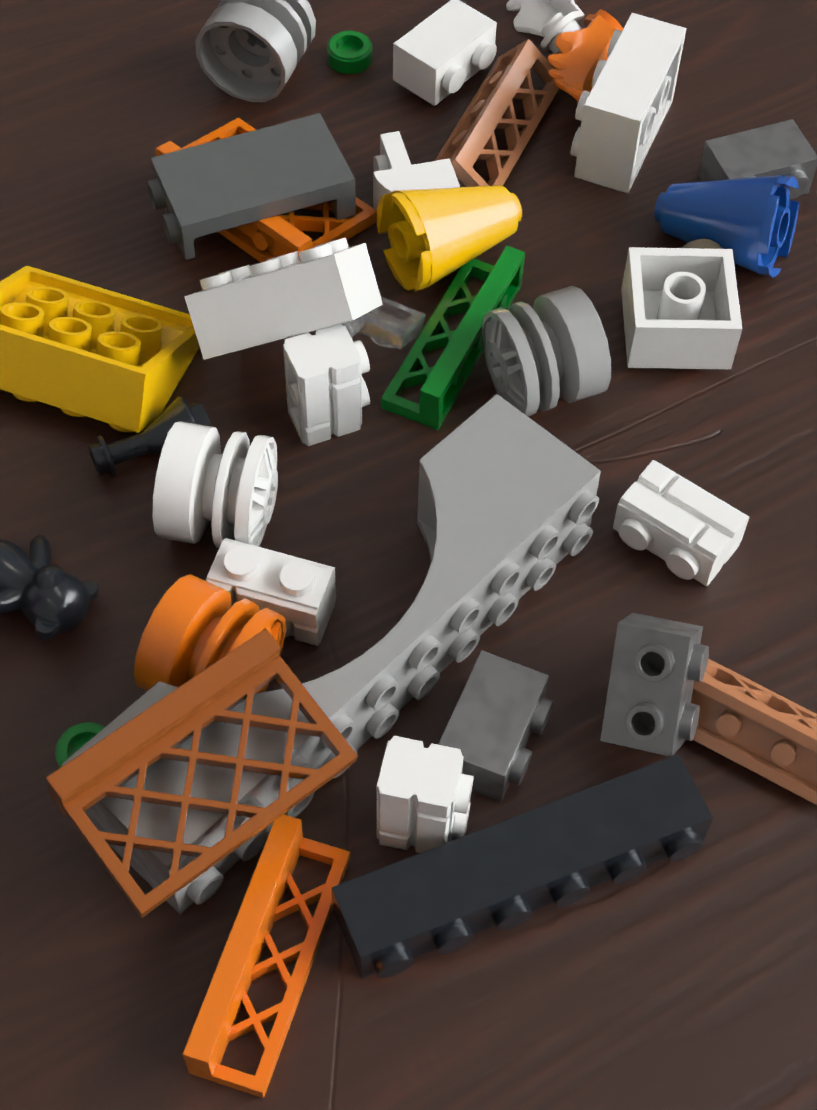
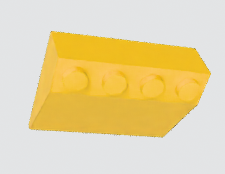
(90, 349)

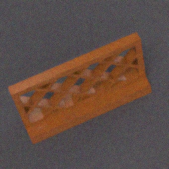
(159, 732)

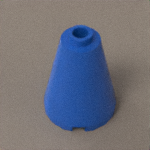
(739, 214)

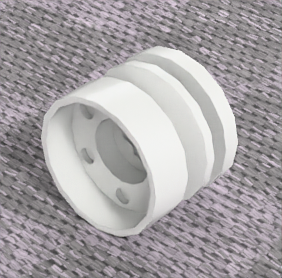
(204, 486)

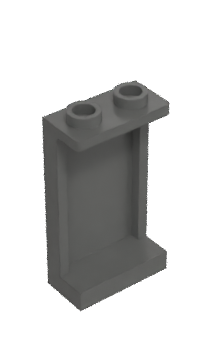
(250, 180)

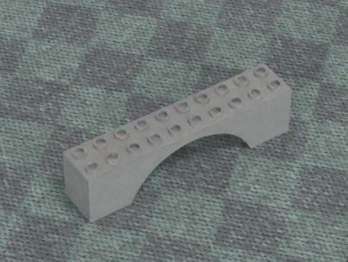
(497, 517)

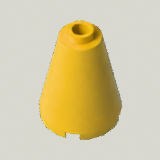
(443, 229)

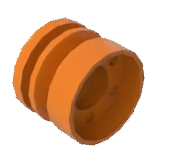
(195, 629)

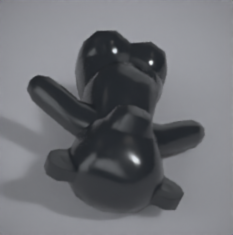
(43, 591)

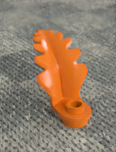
(581, 53)

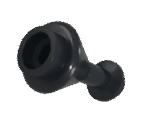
(150, 440)

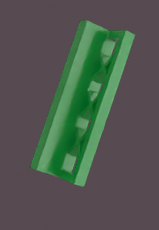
(462, 345)

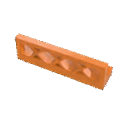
(244, 949)

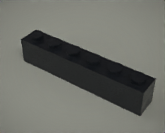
(520, 866)

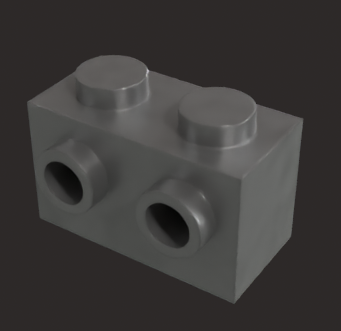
(654, 684)

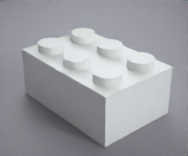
(627, 102)
(283, 297)

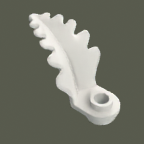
(546, 19)

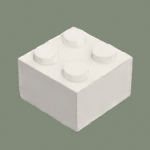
(680, 308)

